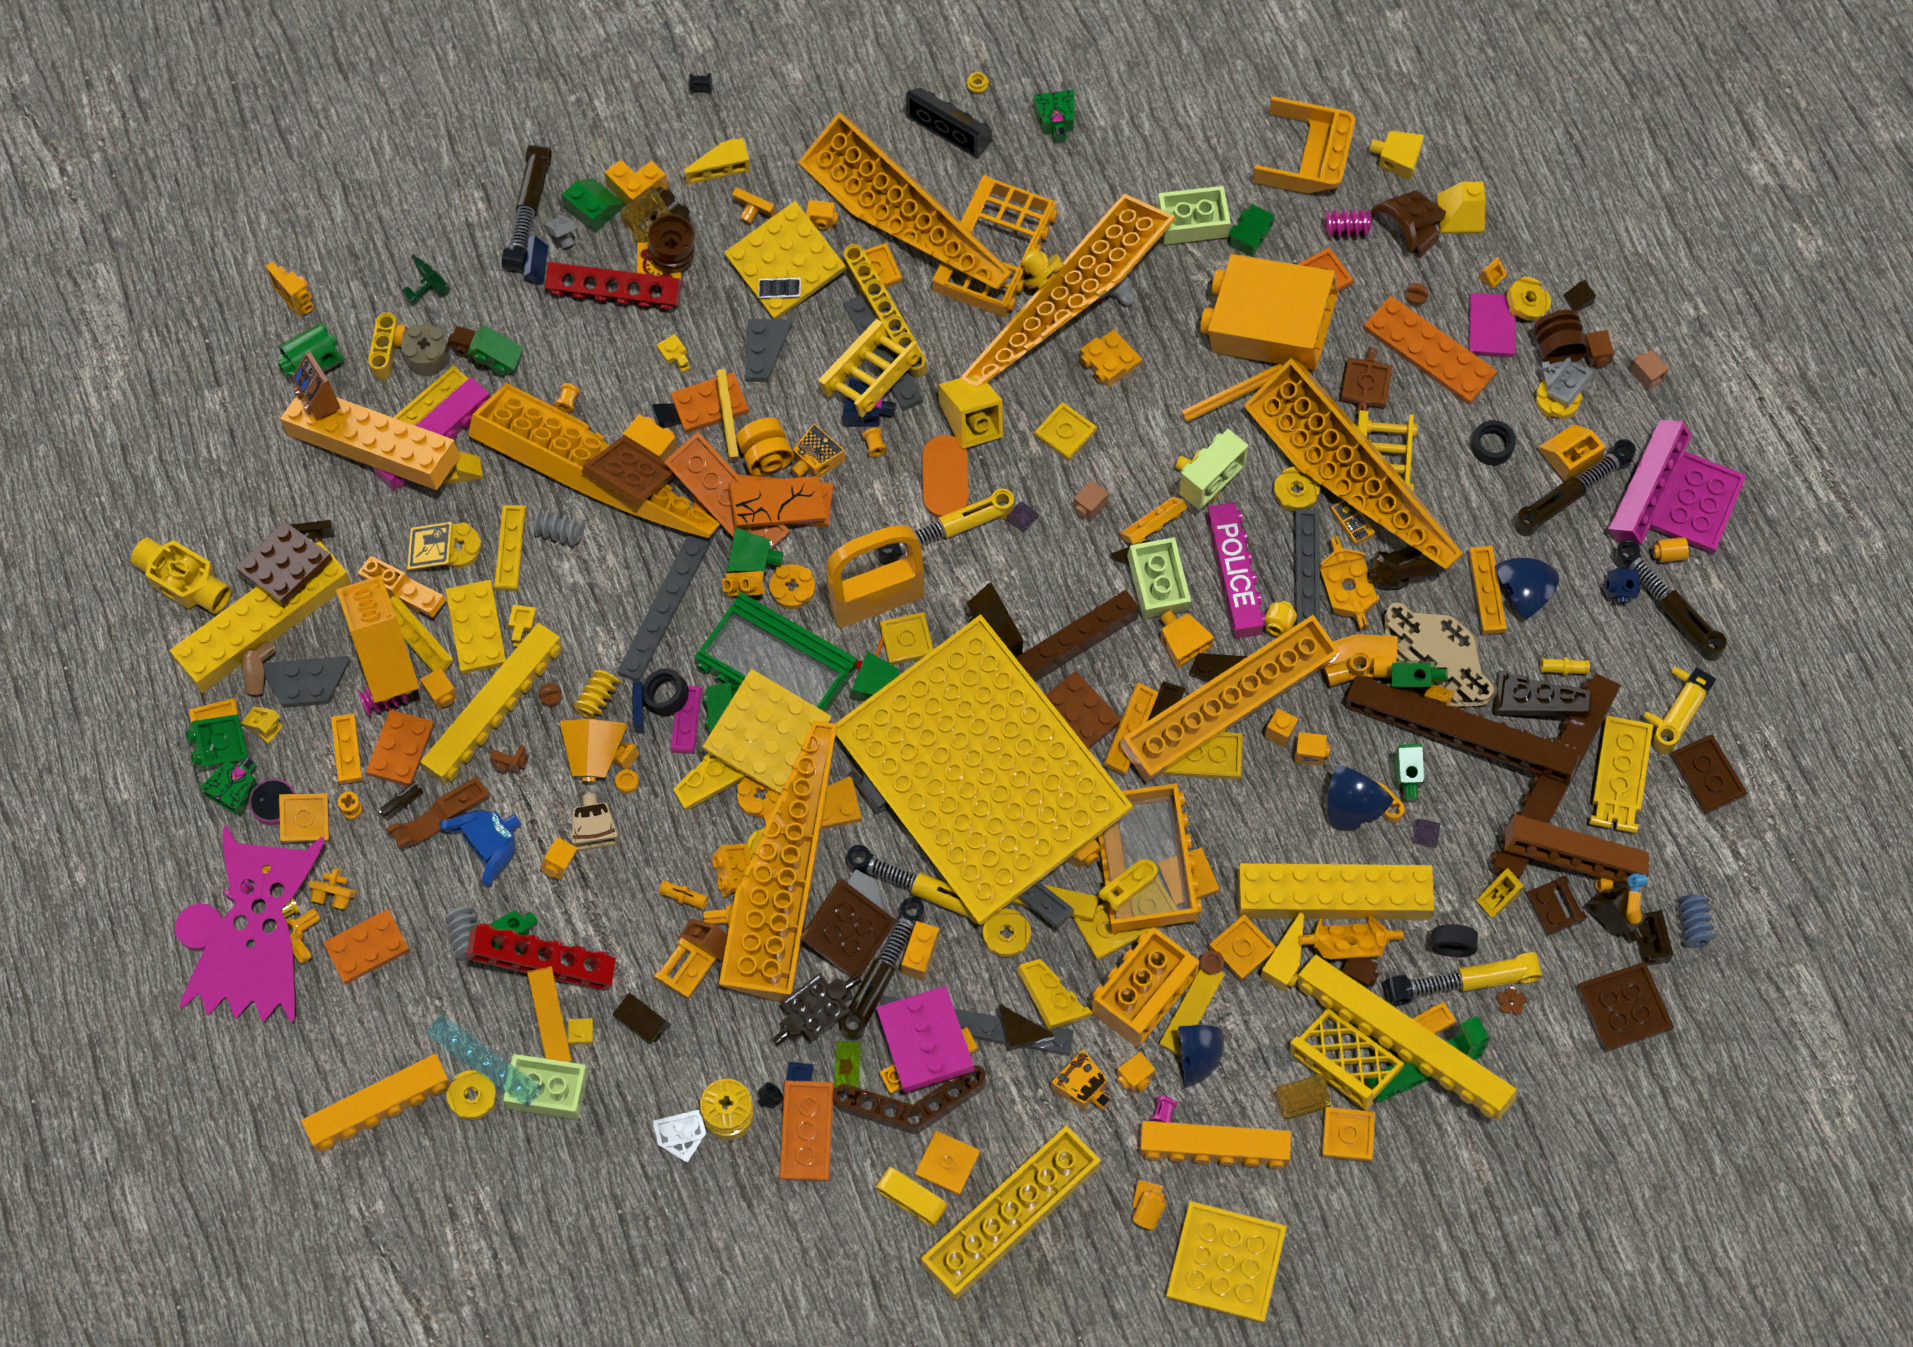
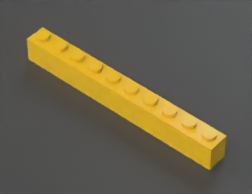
(1407, 1038)

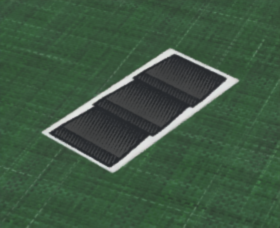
(779, 287)

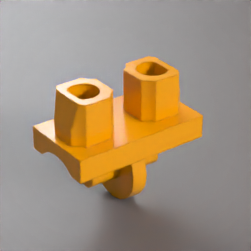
(746, 582)
(321, 889)

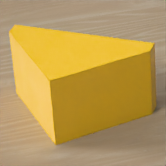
(1501, 893)

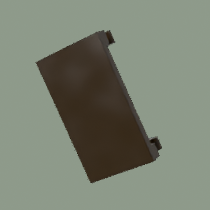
(1655, 942)
(641, 1018)

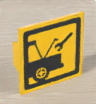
(430, 546)

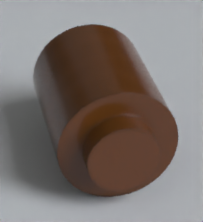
(1425, 239)

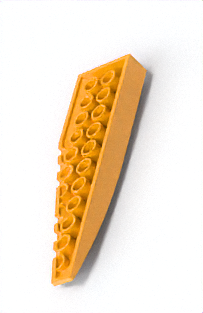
(888, 197)
(1341, 458)

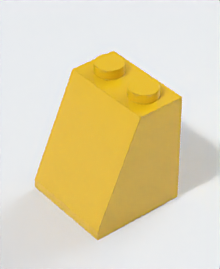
(972, 411)

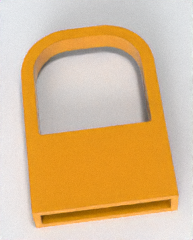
(879, 588)

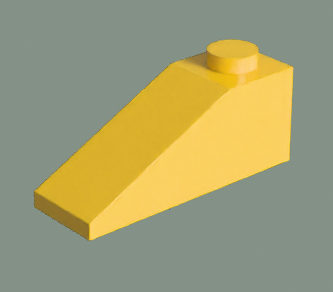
(722, 161)
(1284, 963)

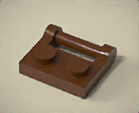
(1549, 909)

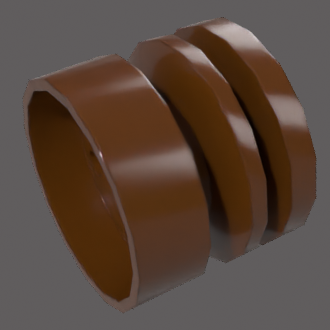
(671, 243)
(1561, 336)

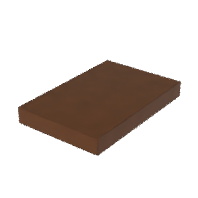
(1708, 774)

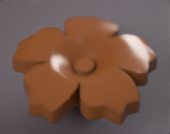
(1511, 1001)

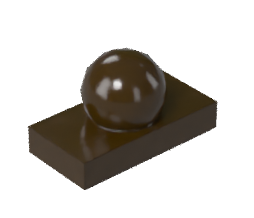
(316, 530)

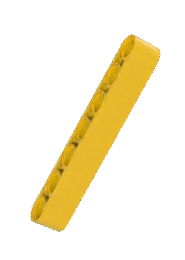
(881, 301)

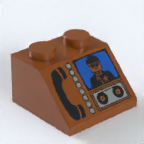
(314, 388)

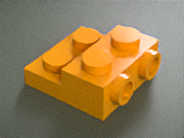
(290, 289)
(1109, 358)

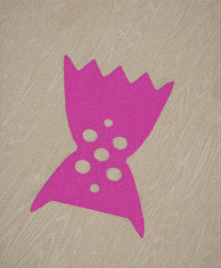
(266, 970)

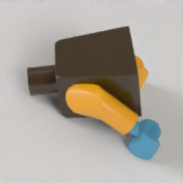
(1620, 907)

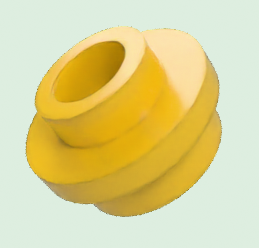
(977, 77)

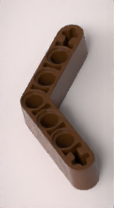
(905, 1110)

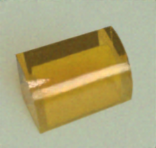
(1302, 1097)

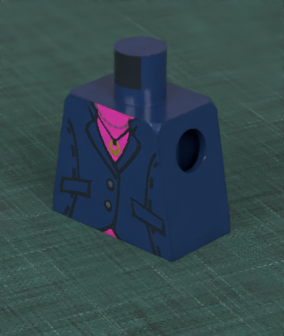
(871, 418)

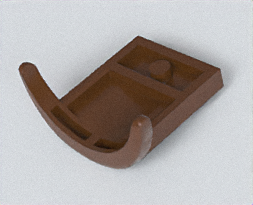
(1411, 212)

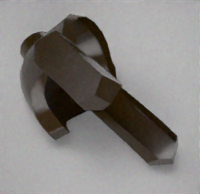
(1390, 574)

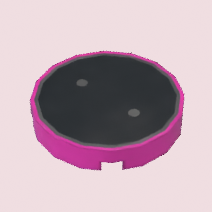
(265, 800)

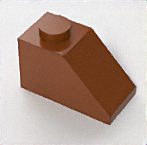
(706, 936)

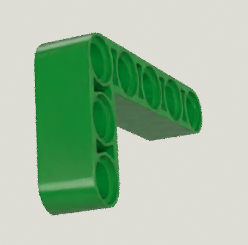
(1469, 1039)

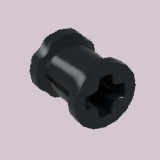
(700, 82)

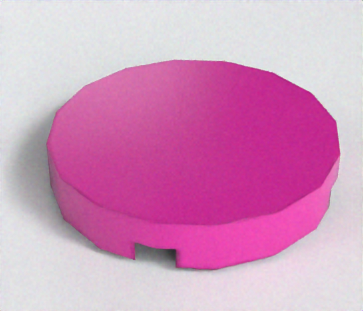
(196, 925)

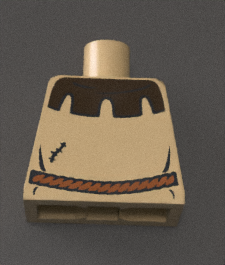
(593, 825)

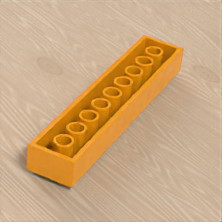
(1229, 698)

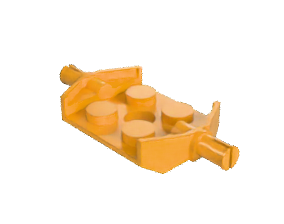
(1343, 567)
(1367, 939)

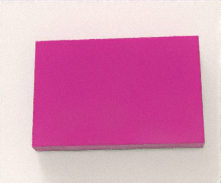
(1491, 326)

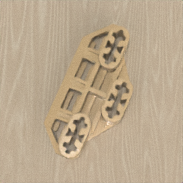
(1437, 643)

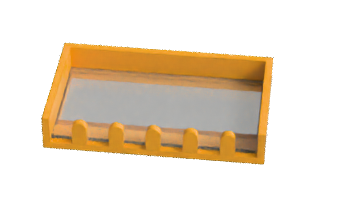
(1156, 834)

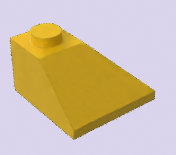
(1463, 208)

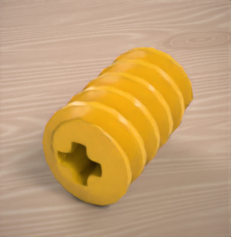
(595, 693)

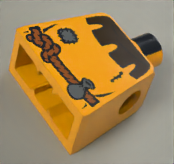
(1082, 1083)

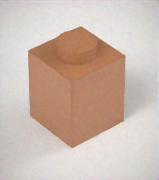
(1649, 369)
(1090, 501)

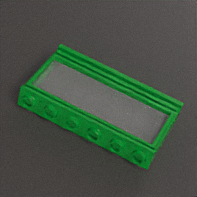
(778, 649)

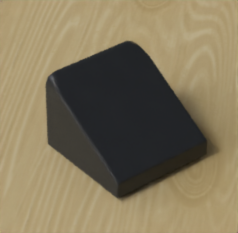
(666, 415)

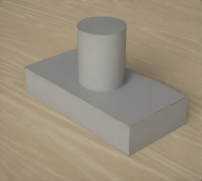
(560, 228)

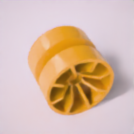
(765, 446)

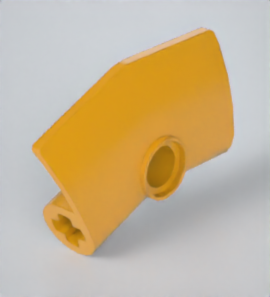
(1373, 651)

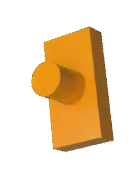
(753, 205)

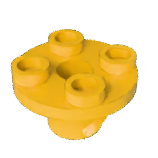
(1039, 267)

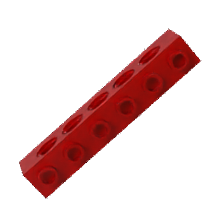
(558, 272)
(481, 951)

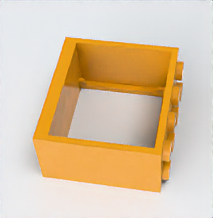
(378, 639)

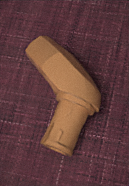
(253, 667)

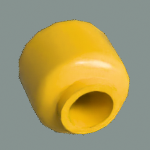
(1280, 618)

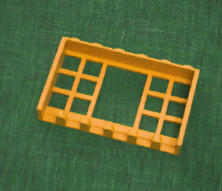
(973, 213)

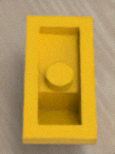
(466, 469)
(262, 723)

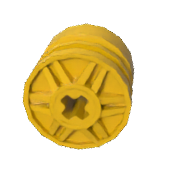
(733, 1121)

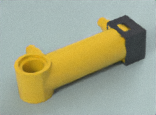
(1682, 711)

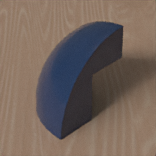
(1528, 582)
(1355, 799)
(1200, 1052)

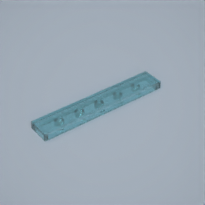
(484, 1060)

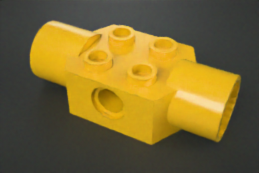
(181, 574)

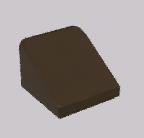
(1580, 296)

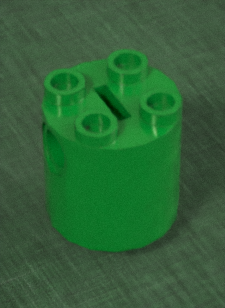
(313, 340)

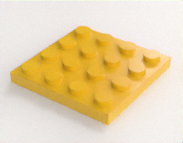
(786, 248)
(763, 730)
(1226, 1262)

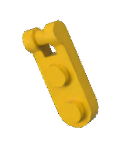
(1129, 883)

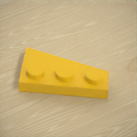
(706, 781)
(1051, 998)

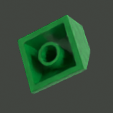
(591, 203)

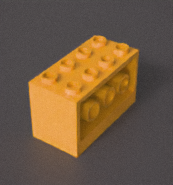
(1144, 986)

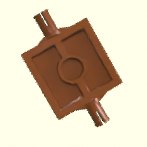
(1366, 382)

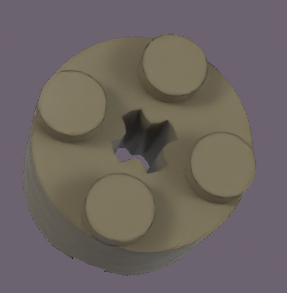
(425, 349)

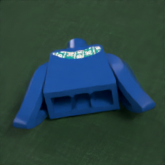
(488, 837)

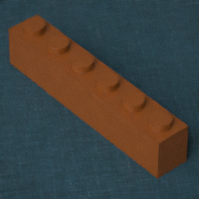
(1574, 850)

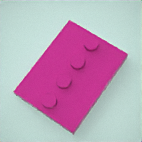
(1698, 502)
(925, 1039)

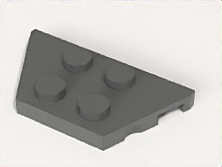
(305, 681)

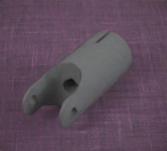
(870, 792)

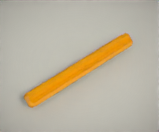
(1229, 394)

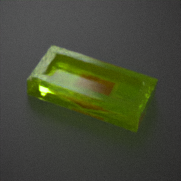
(847, 1063)

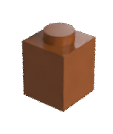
(1600, 349)

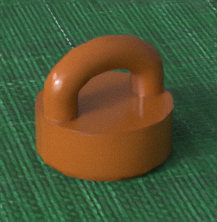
(1416, 294)
(550, 695)
(1212, 962)

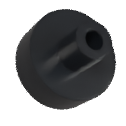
(770, 1095)

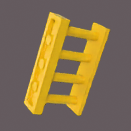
(863, 350)
(1367, 426)

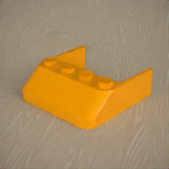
(1324, 150)

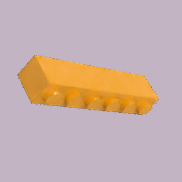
(376, 1103)
(1215, 1144)

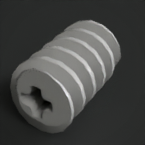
(558, 528)
(459, 927)

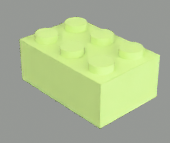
(1198, 214)
(1213, 468)
(1158, 577)
(561, 1088)

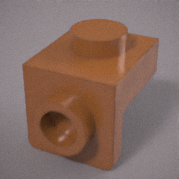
(504, 762)

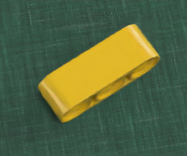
(383, 355)
(911, 1196)

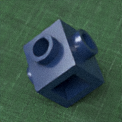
(1622, 585)

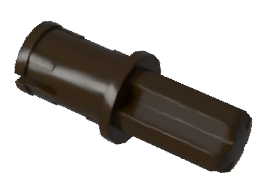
(400, 801)

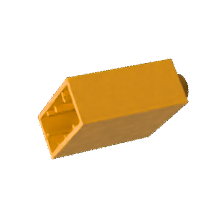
(1270, 311)

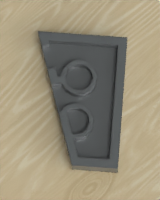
(764, 344)

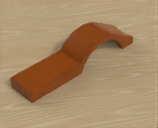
(446, 807)

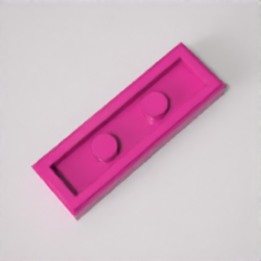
(686, 723)

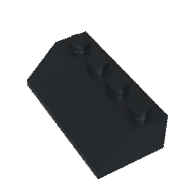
(948, 122)

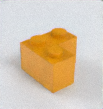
(630, 185)

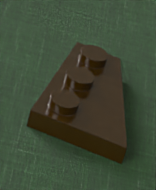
(1212, 665)

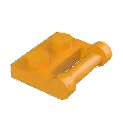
(690, 973)

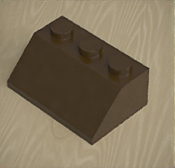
(995, 613)

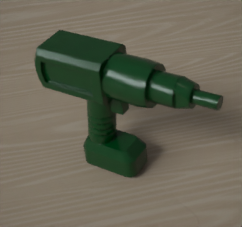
(430, 280)

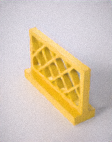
(1333, 1073)

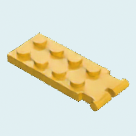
(1621, 773)

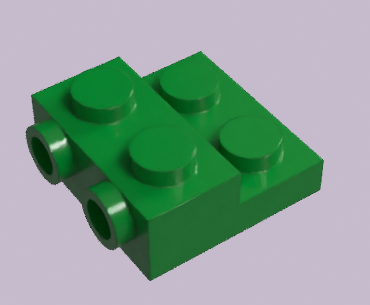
(216, 742)

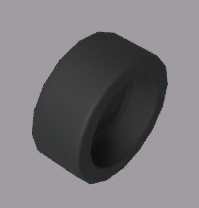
(1499, 428)
(676, 702)
(1454, 940)

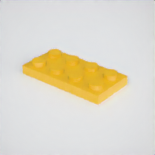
(476, 626)

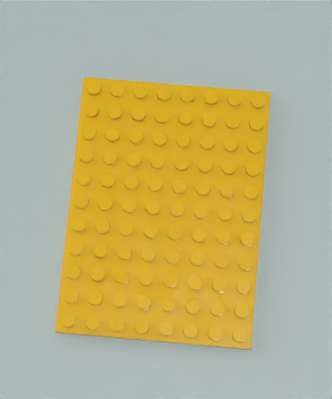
(982, 769)

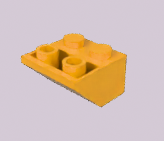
(1573, 450)

